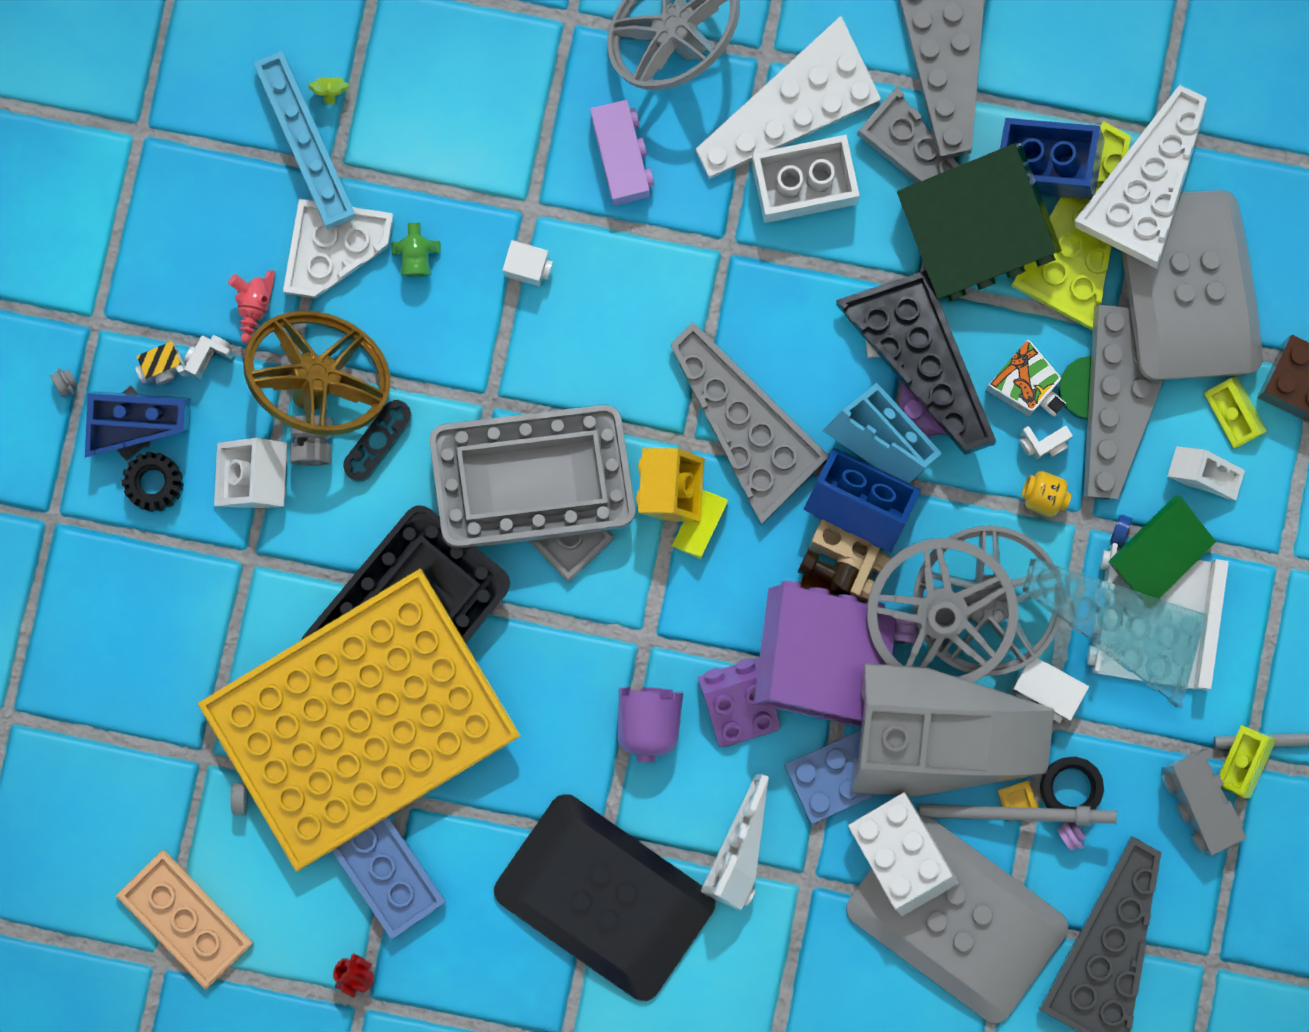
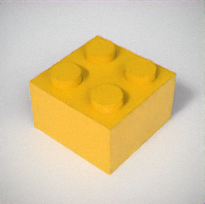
(670, 484)

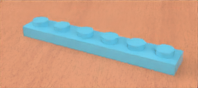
(304, 140)

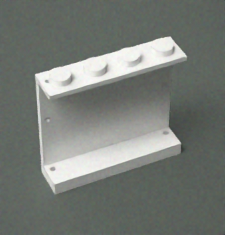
(1198, 589)

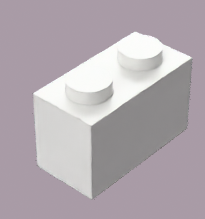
(1051, 688)

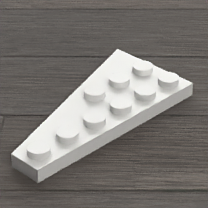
(804, 97)

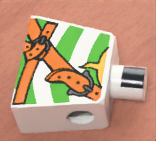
(1027, 382)

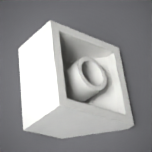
(250, 473)

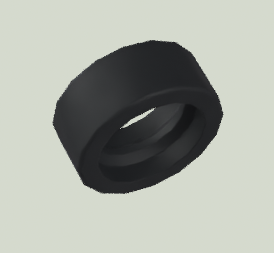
(1078, 763)

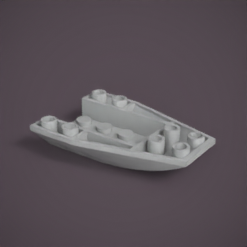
(944, 733)

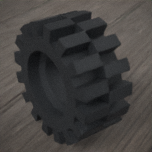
(138, 468)

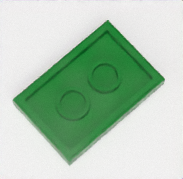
(1162, 549)

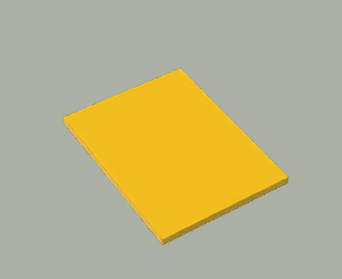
(358, 720)

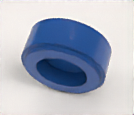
(1121, 529)

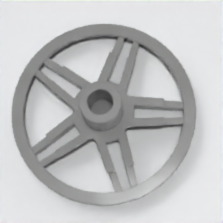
(670, 31)
(943, 611)
(995, 611)

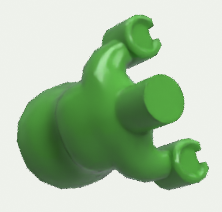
(415, 252)

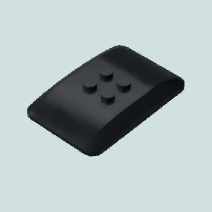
(461, 577)
(604, 897)

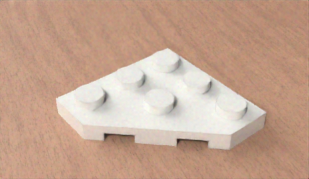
(326, 257)

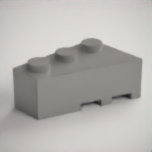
(1203, 803)

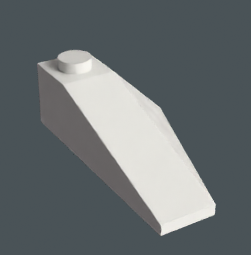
(736, 863)

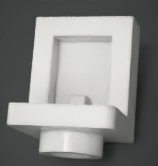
(200, 356)
(1052, 444)

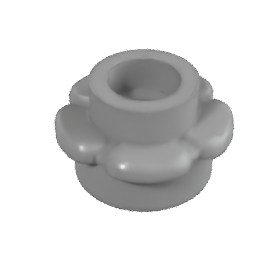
(64, 382)

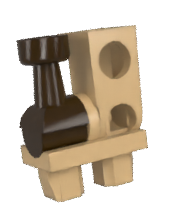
(853, 556)

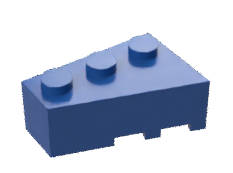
(131, 419)

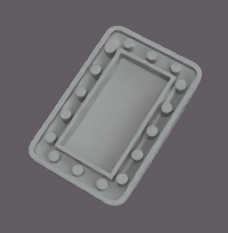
(1200, 304)
(531, 476)
(974, 940)

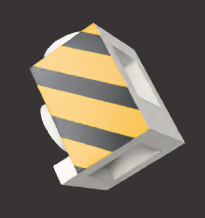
(160, 365)

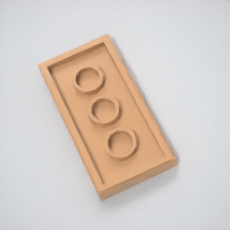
(184, 919)

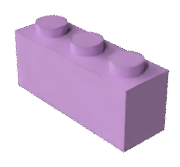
(621, 152)

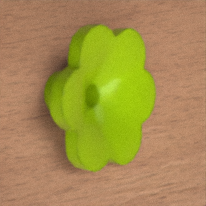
(329, 88)

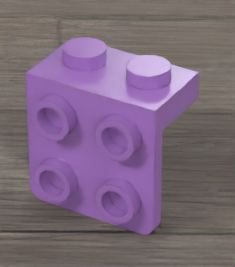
(731, 703)

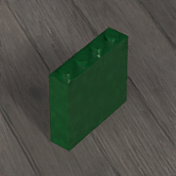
(980, 222)

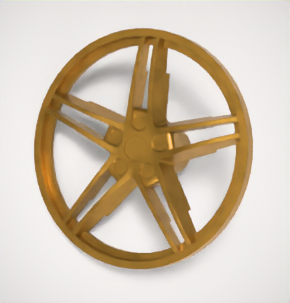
(314, 375)

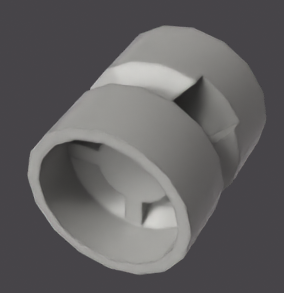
(310, 448)

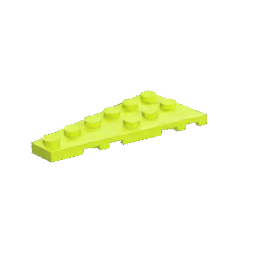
(1078, 274)

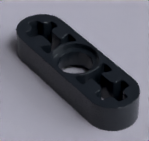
(357, 455)

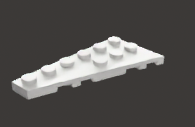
(1143, 190)

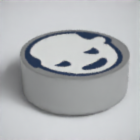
(239, 799)

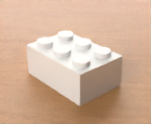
(805, 178)
(903, 854)

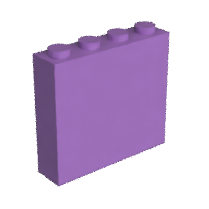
(817, 652)

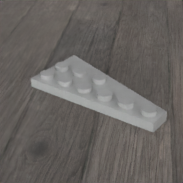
(946, 57)
(1117, 403)

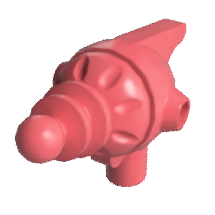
(252, 301)

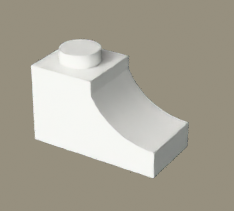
(1206, 472)

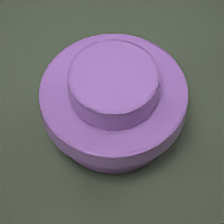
(1072, 835)

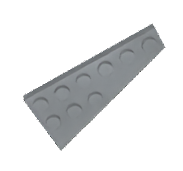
(756, 435)

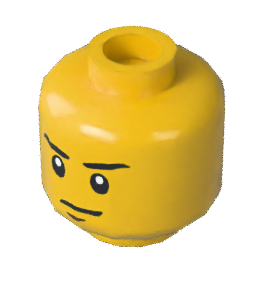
(1046, 494)

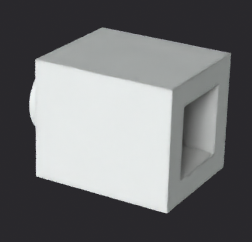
(527, 263)

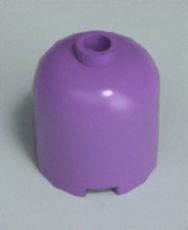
(648, 721)

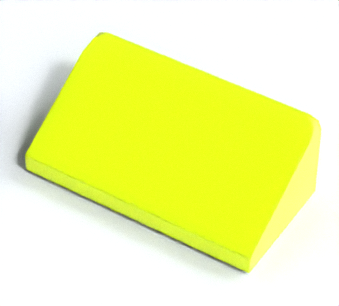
(1235, 412)
(695, 536)
(1246, 761)

